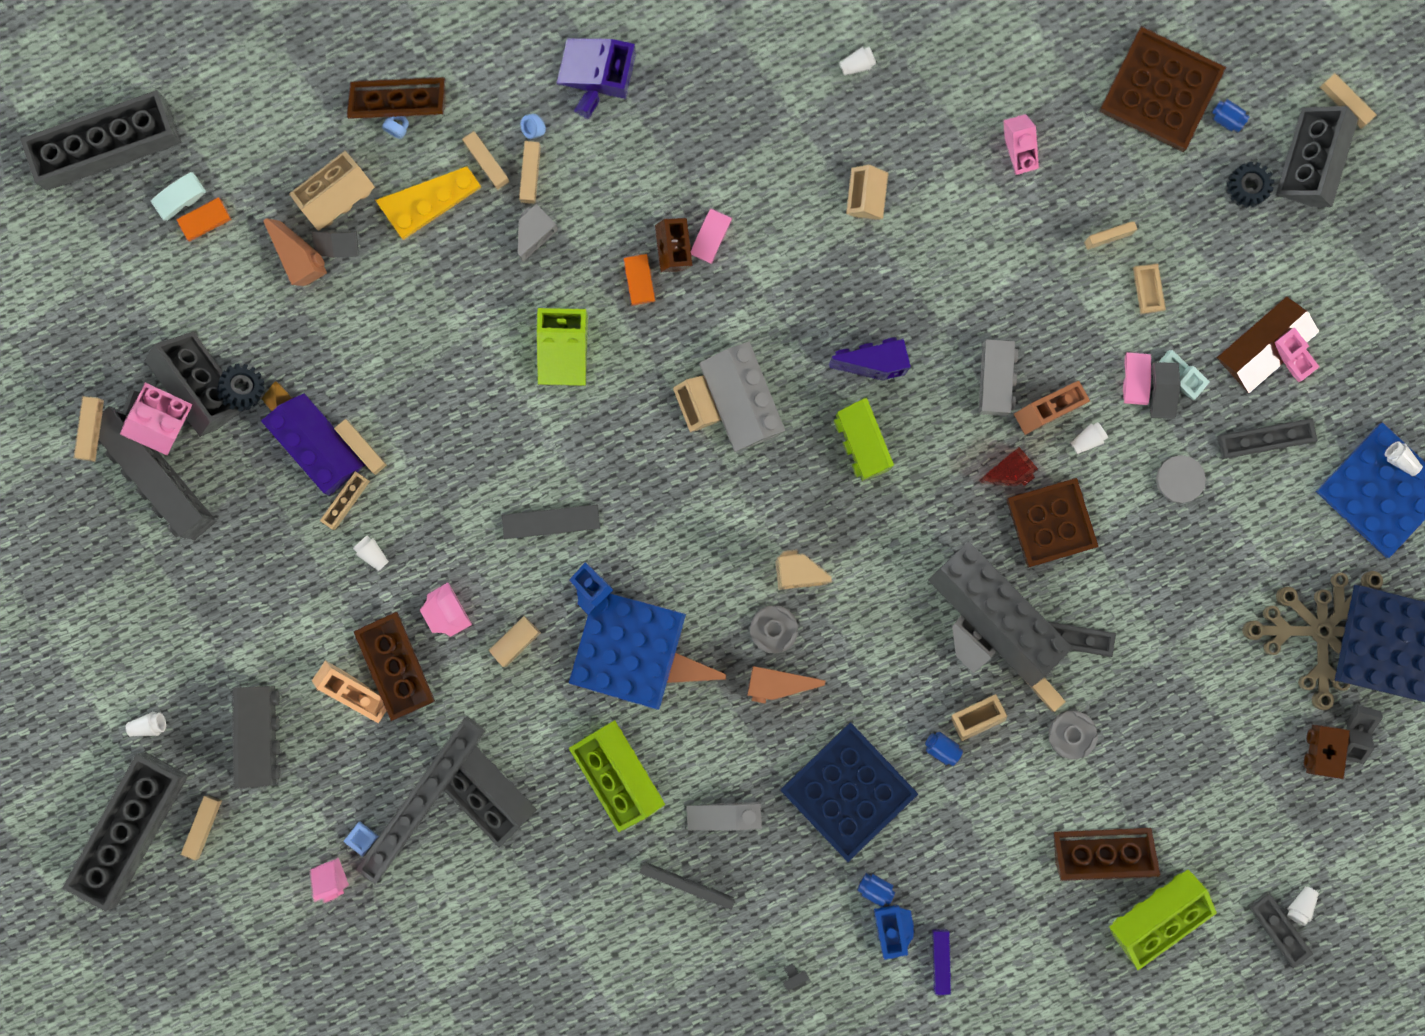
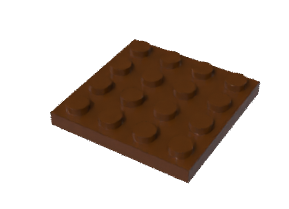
(1162, 89)

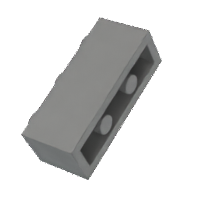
(997, 377)

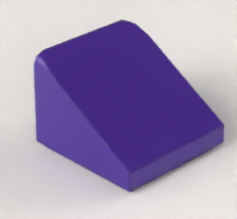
(587, 104)

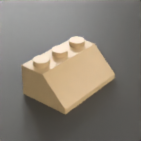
(332, 191)
(799, 571)

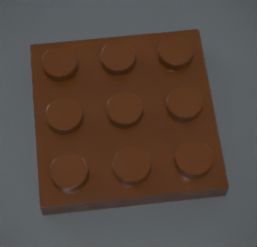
(1052, 522)

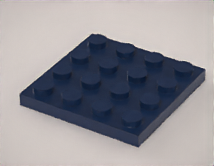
(1384, 644)
(849, 792)

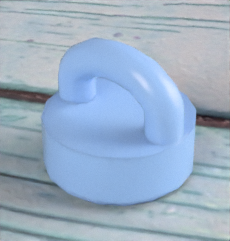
(532, 126)
(394, 128)

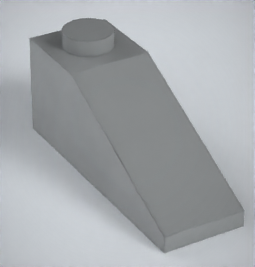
(724, 816)

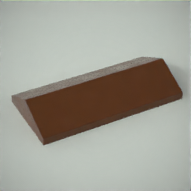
(396, 101)
(1255, 353)
(394, 666)
(1106, 857)

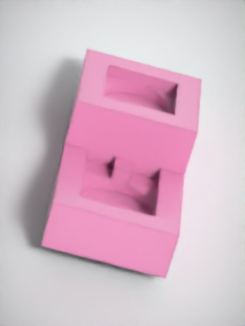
(711, 235)
(1295, 356)
(1137, 378)

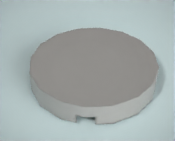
(1181, 479)
(768, 624)
(1064, 734)

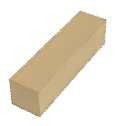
(1344, 96)
(485, 160)
(530, 172)
(89, 429)
(360, 446)
(344, 500)
(1048, 695)
(201, 827)

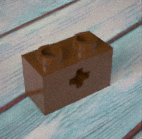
(673, 245)
(1337, 744)

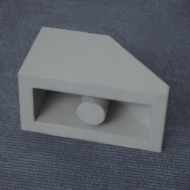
(533, 230)
(970, 645)

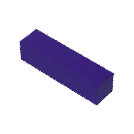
(941, 962)

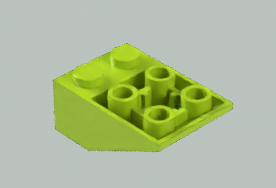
(562, 346)

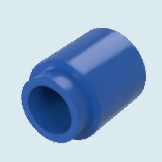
(1230, 115)
(943, 748)
(876, 890)

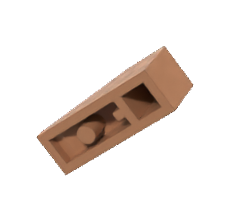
(298, 257)
(1051, 407)
(688, 670)
(775, 684)

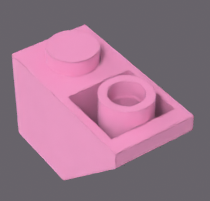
(1021, 143)
(328, 881)

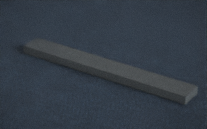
(421, 799)

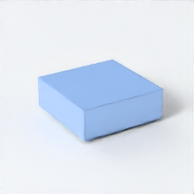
(361, 838)

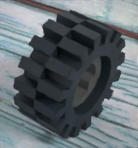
(1254, 173)
(234, 395)

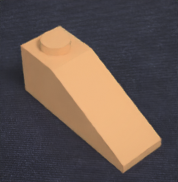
(349, 691)

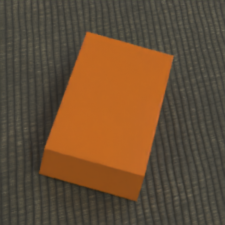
(203, 219)
(639, 279)

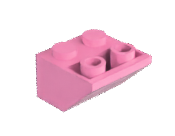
(156, 419)

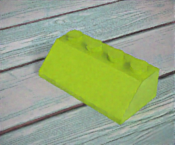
(617, 776)
(1163, 919)

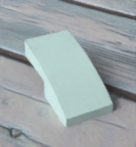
(177, 195)
(1190, 378)

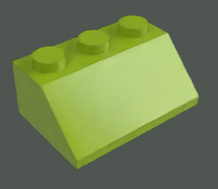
(863, 440)

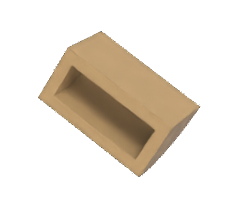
(867, 192)
(696, 403)
(514, 641)
(978, 717)

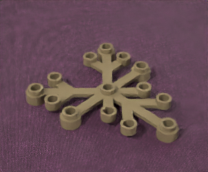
(1283, 631)

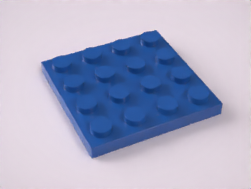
(1377, 495)
(628, 650)

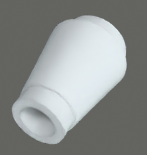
(858, 61)
(1089, 438)
(1403, 458)
(371, 553)
(147, 725)
(1303, 906)

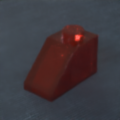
(1011, 471)

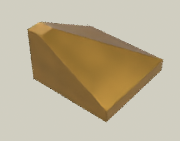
(275, 396)

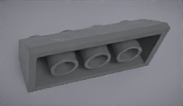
(1317, 155)
(192, 375)
(255, 736)
(489, 798)

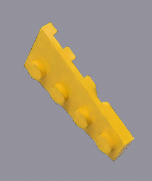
(424, 202)

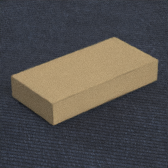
(1110, 235)
(1149, 288)

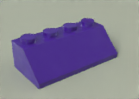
(313, 443)

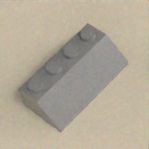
(742, 397)

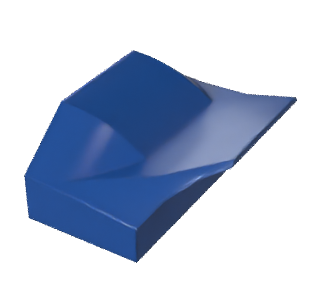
(590, 588)
(894, 930)

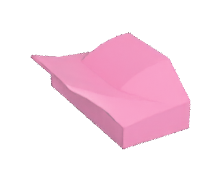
(444, 612)

